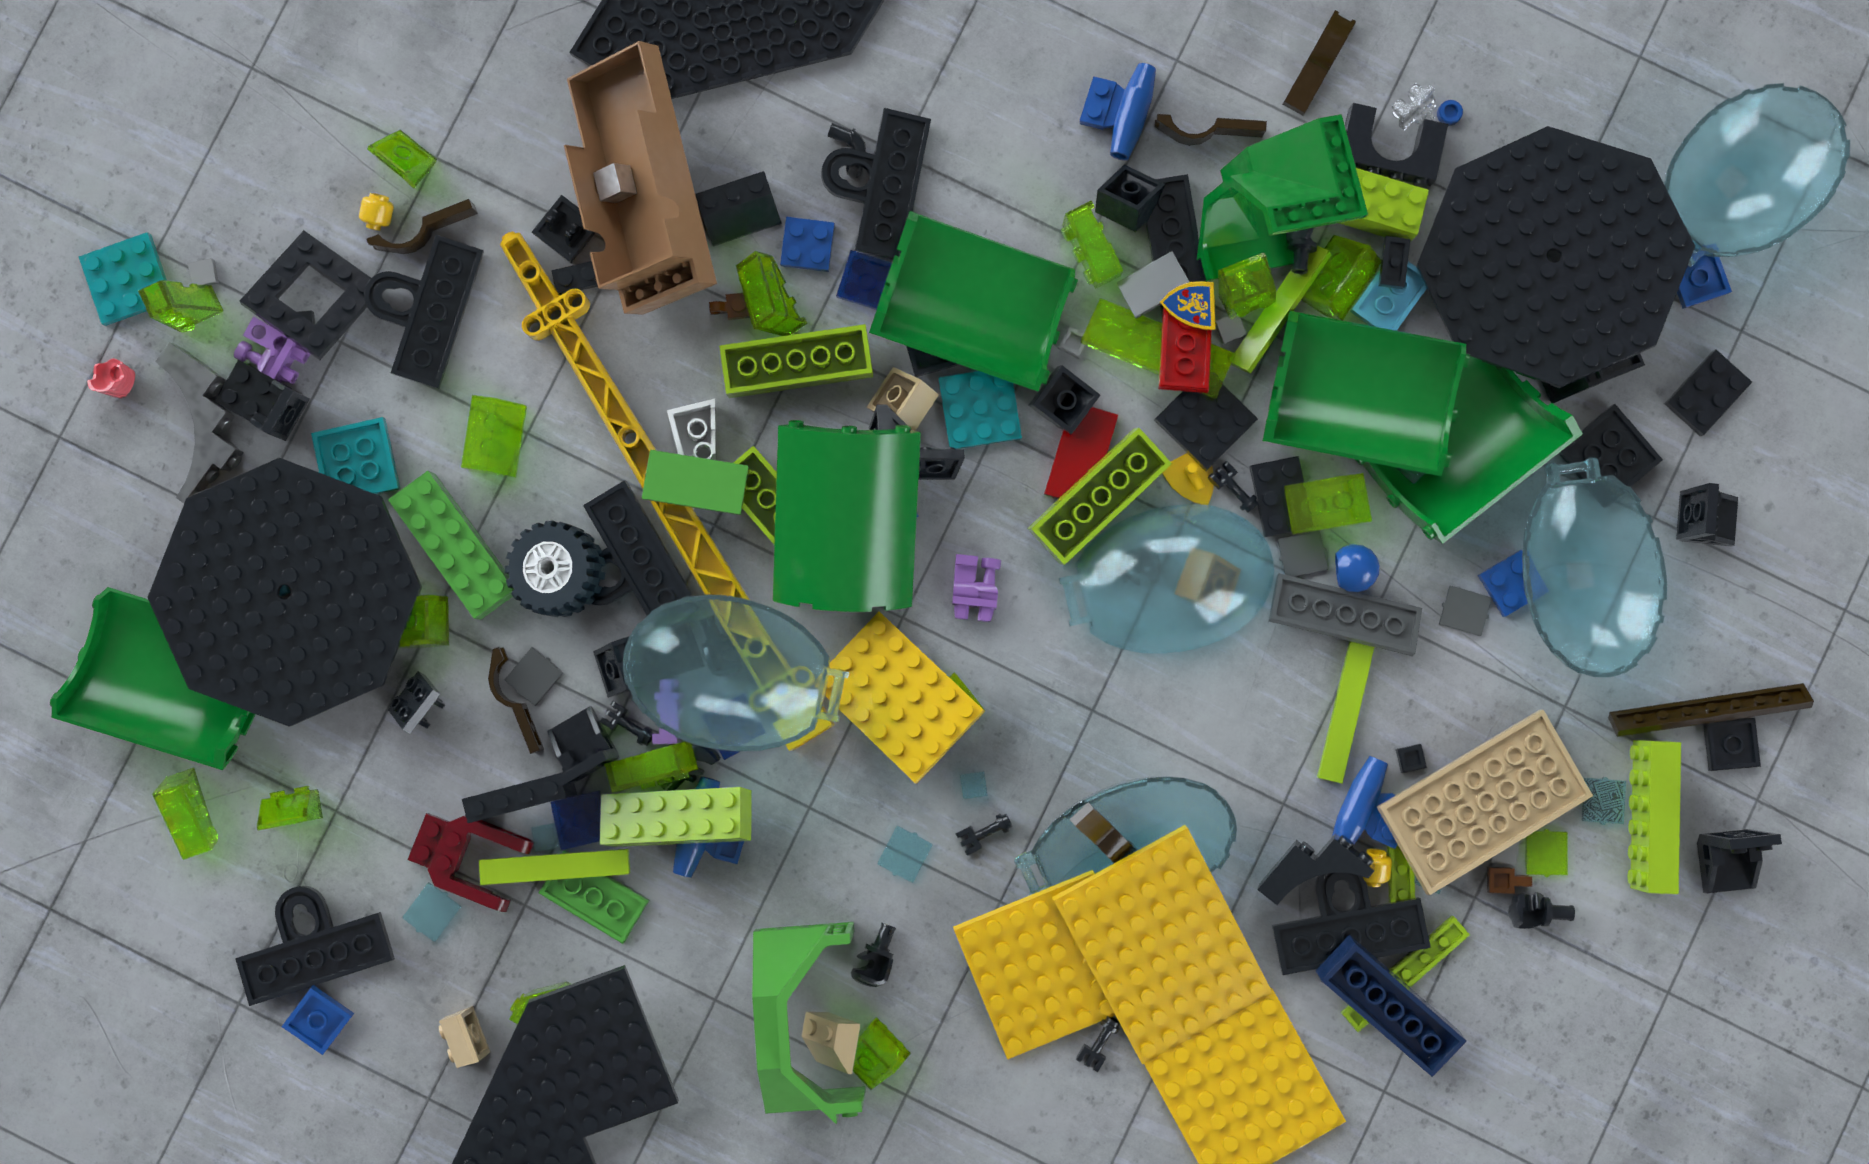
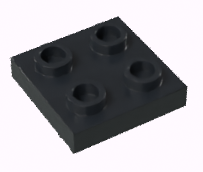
(563, 229)
(414, 703)

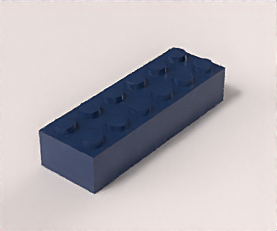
(1390, 1006)

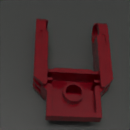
(441, 849)

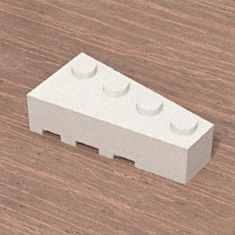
(694, 429)

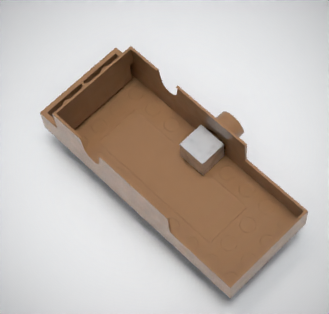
(636, 182)

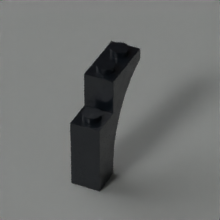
(1302, 864)

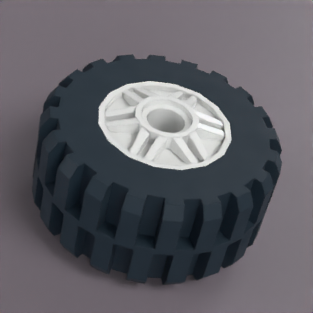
(555, 569)

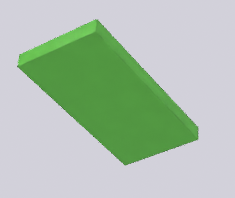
(695, 482)
(599, 902)

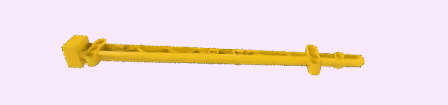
(680, 521)

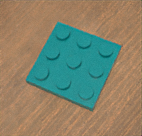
(119, 273)
(979, 409)
(358, 455)

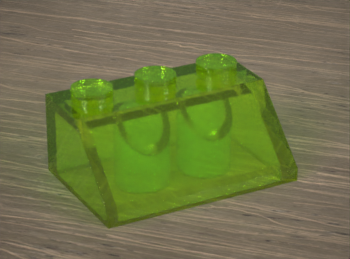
(1342, 277)
(493, 436)

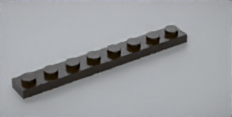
(1710, 709)

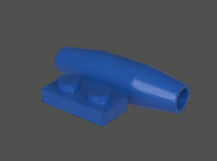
(1122, 109)
(1360, 805)
(689, 855)

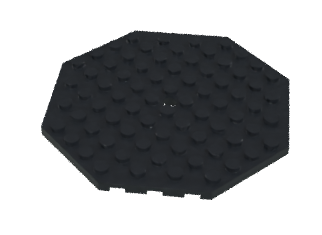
(1616, 267)
(225, 579)

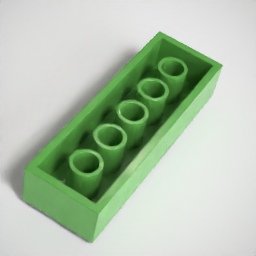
(453, 544)

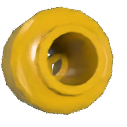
(376, 211)
(1382, 868)

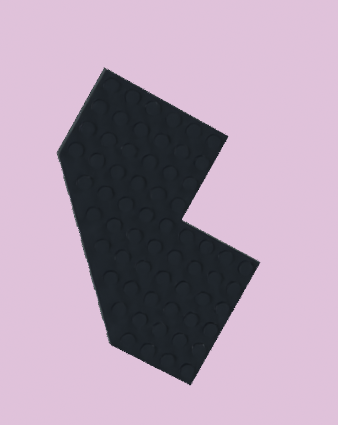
(726, 40)
(568, 1072)

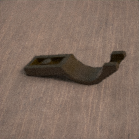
(1319, 63)
(1222, 126)
(429, 224)
(520, 710)
(1102, 833)

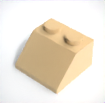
(905, 396)
(464, 1037)
(831, 1039)

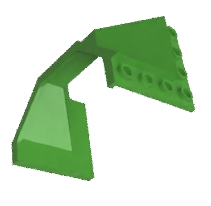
(779, 965)

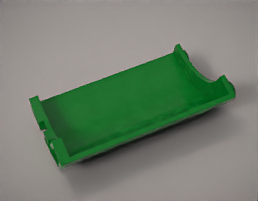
(973, 301)
(1365, 393)
(1493, 445)
(845, 517)
(135, 691)

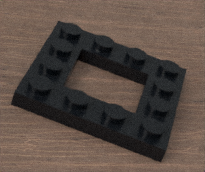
(303, 252)

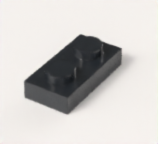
(1394, 262)
(574, 277)

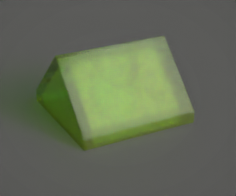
(403, 157)

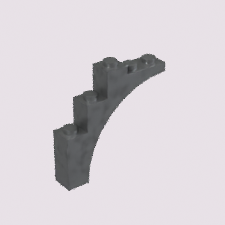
(209, 419)

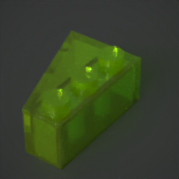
(180, 305)

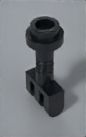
(1248, 503)
(644, 735)
(1003, 823)
(1110, 1025)

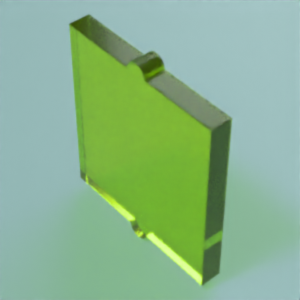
(1546, 853)

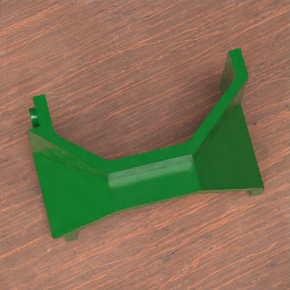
(1279, 188)

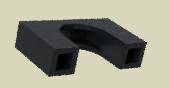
(1419, 168)
(516, 798)

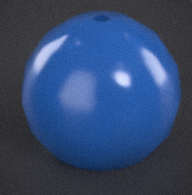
(1356, 568)

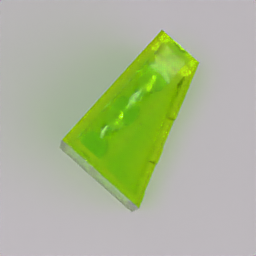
(1091, 246)
(766, 297)
(652, 766)
(186, 813)

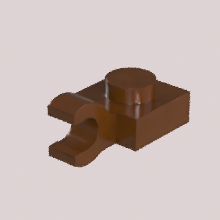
(734, 306)
(1504, 880)

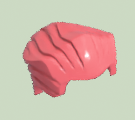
(112, 378)

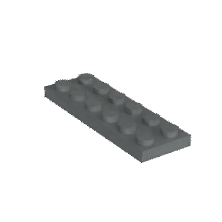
(1345, 614)

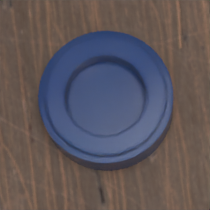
(1450, 112)

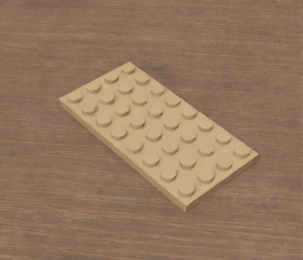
(1484, 802)

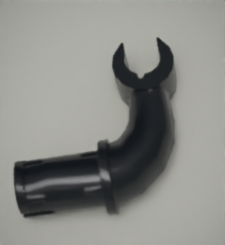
(851, 138)

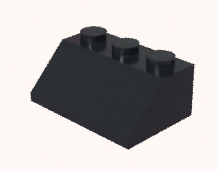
(738, 208)

